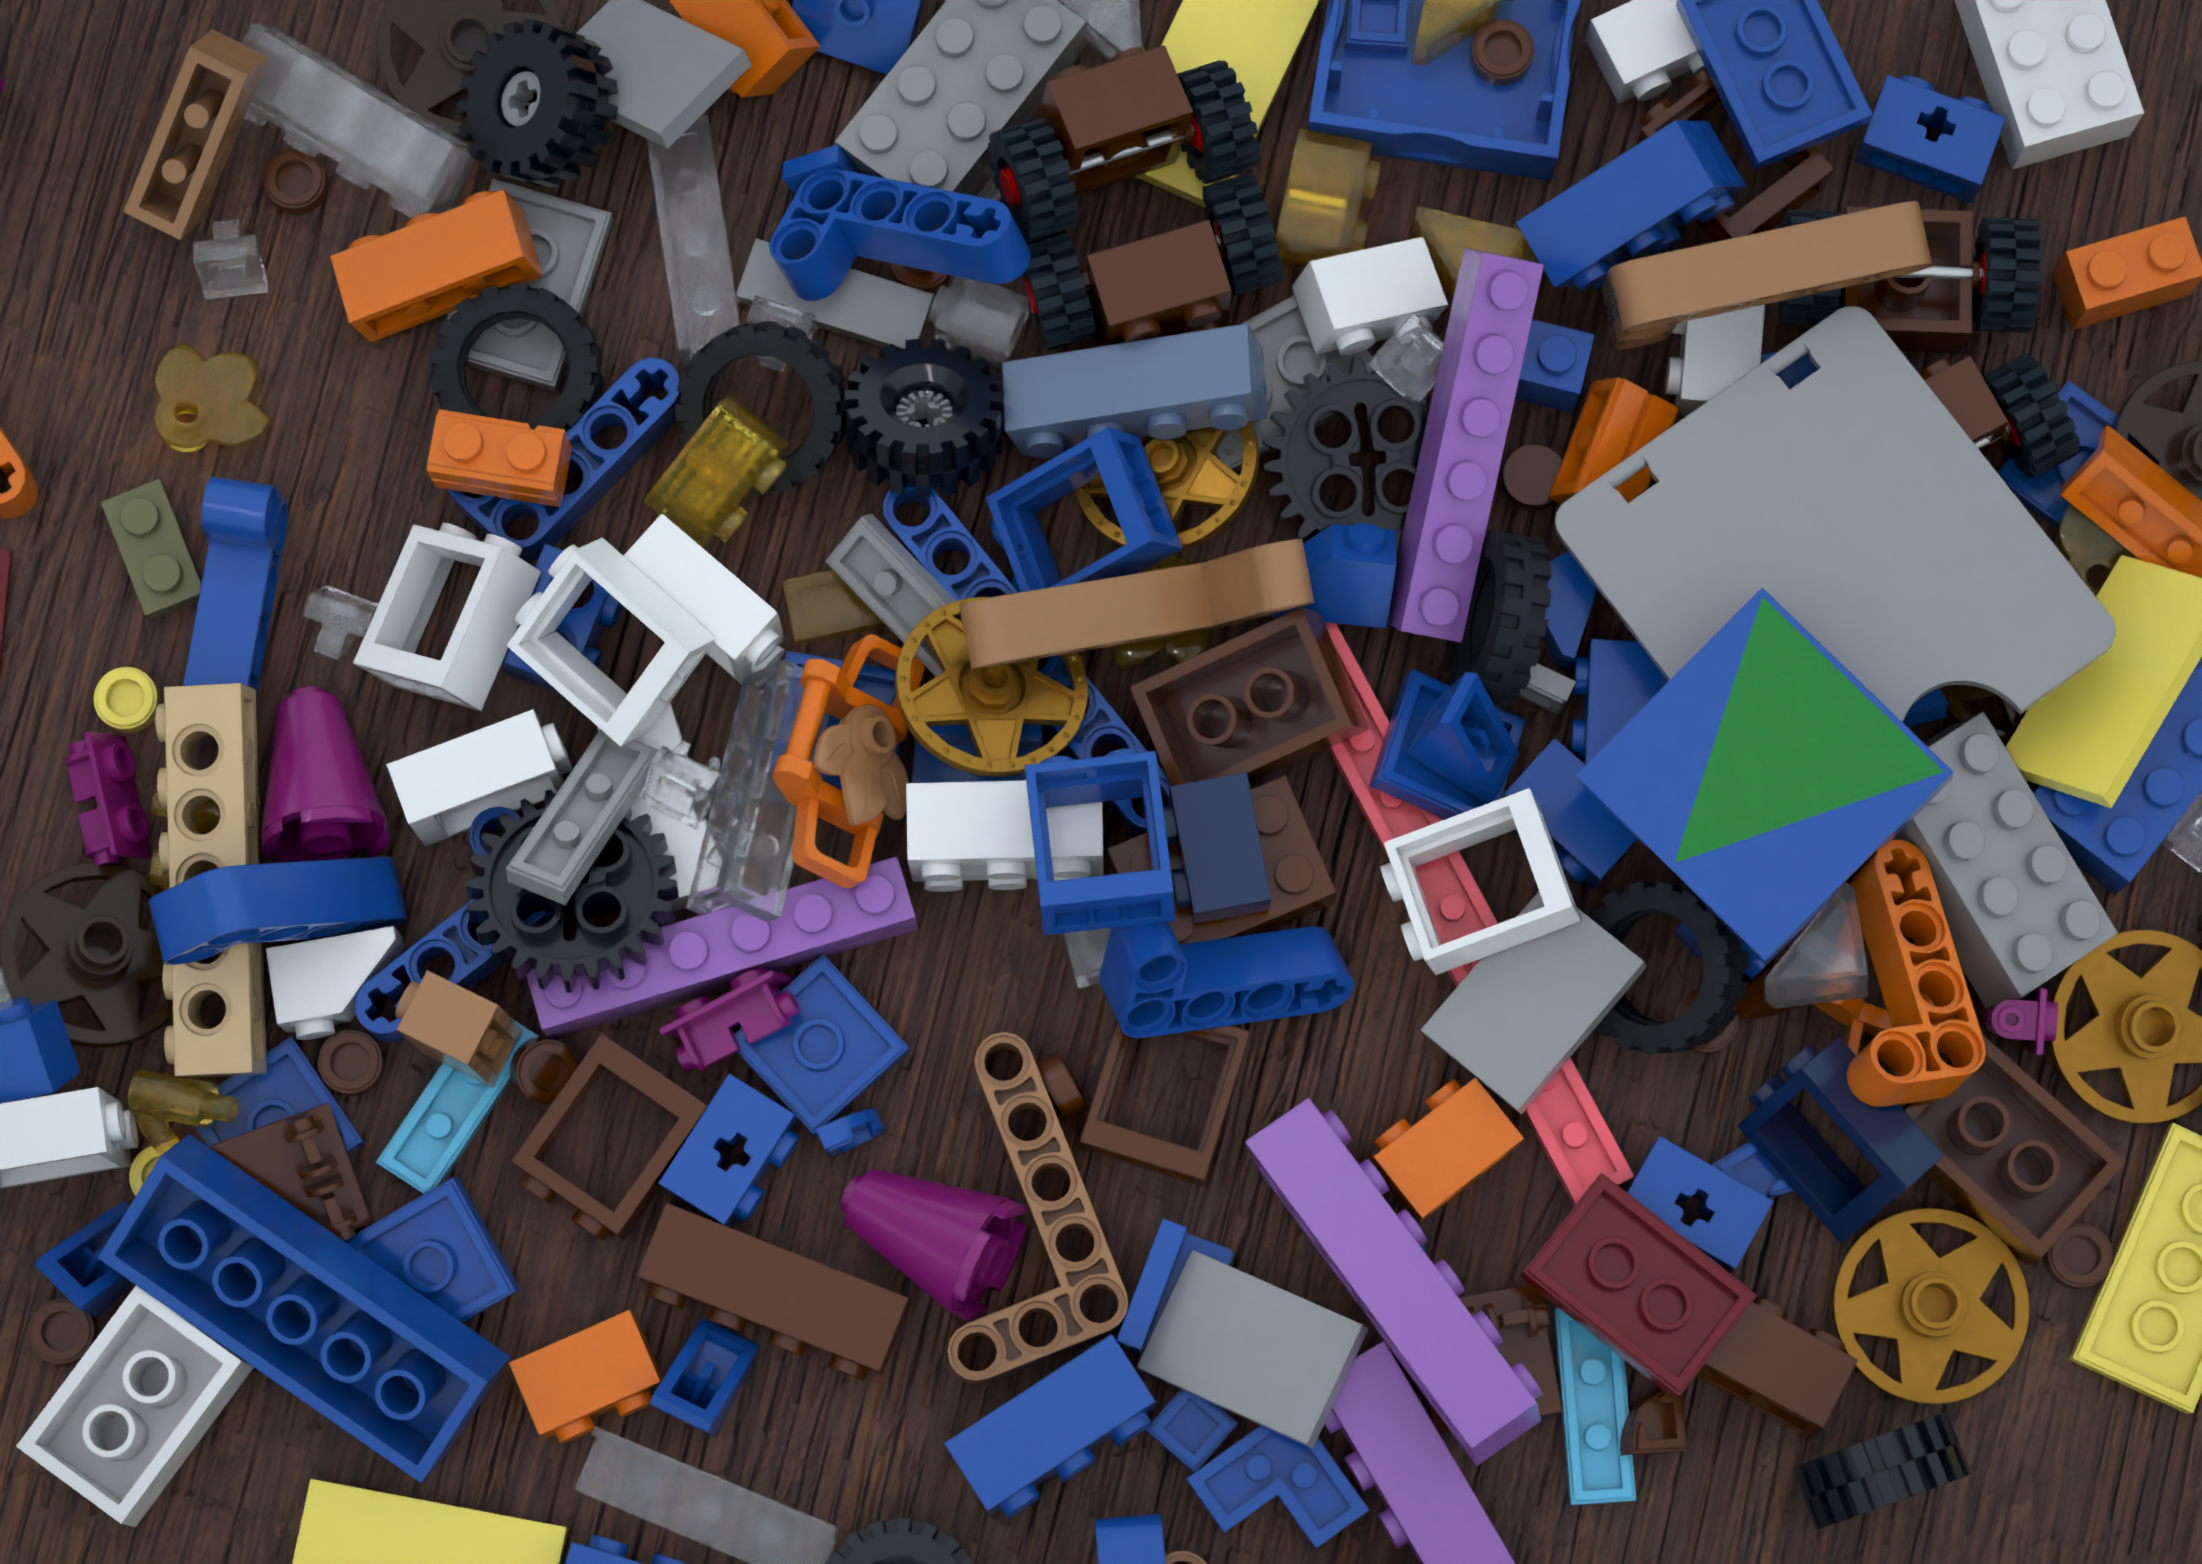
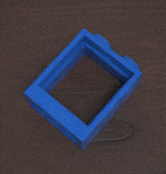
(1133, 494)
(1104, 899)

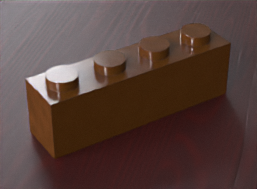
(773, 1290)
(1780, 1368)

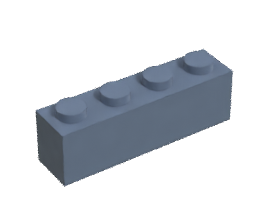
(1137, 388)

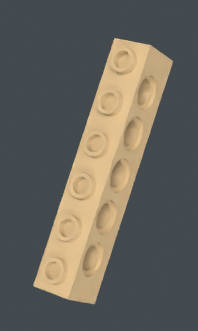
(184, 719)

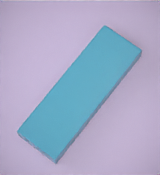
(443, 1124)
(1592, 1416)

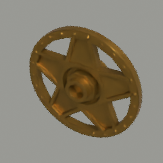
(1188, 475)
(988, 700)
(2137, 1027)
(1931, 1306)

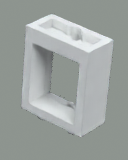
(741, 621)
(481, 631)
(579, 680)
(481, 770)
(1461, 831)
(64, 1136)

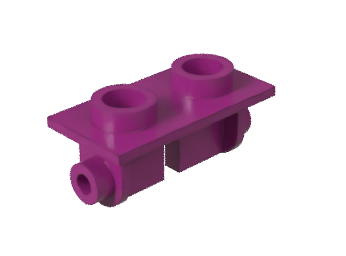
(105, 771)
(2025, 1019)
(708, 1024)

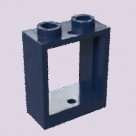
(1810, 1166)

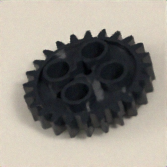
(1307, 463)
(631, 888)

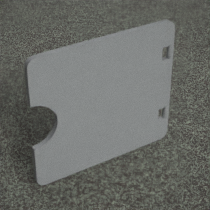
(1855, 517)

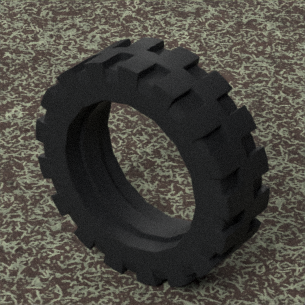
(514, 303)
(791, 347)
(1504, 616)
(1721, 960)

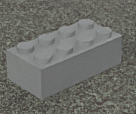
(956, 84)
(2002, 870)

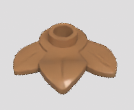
(865, 760)

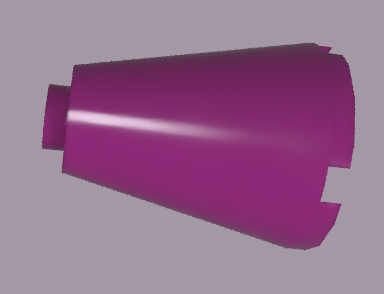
(318, 785)
(938, 1235)

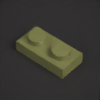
(154, 549)

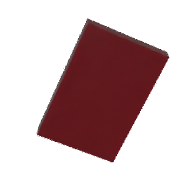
(1638, 1286)

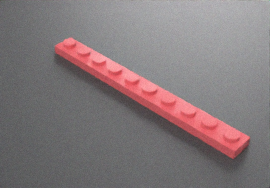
(1564, 1111)

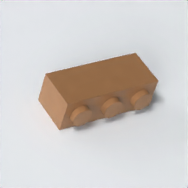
(196, 134)
(457, 1027)

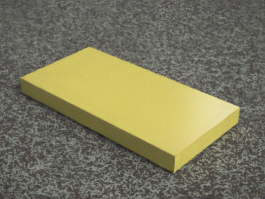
(1254, 40)
(2104, 718)
(2150, 1303)
(383, 1528)

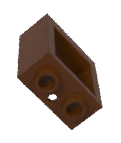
(1807, 176)
(646, 1082)
(1149, 1151)

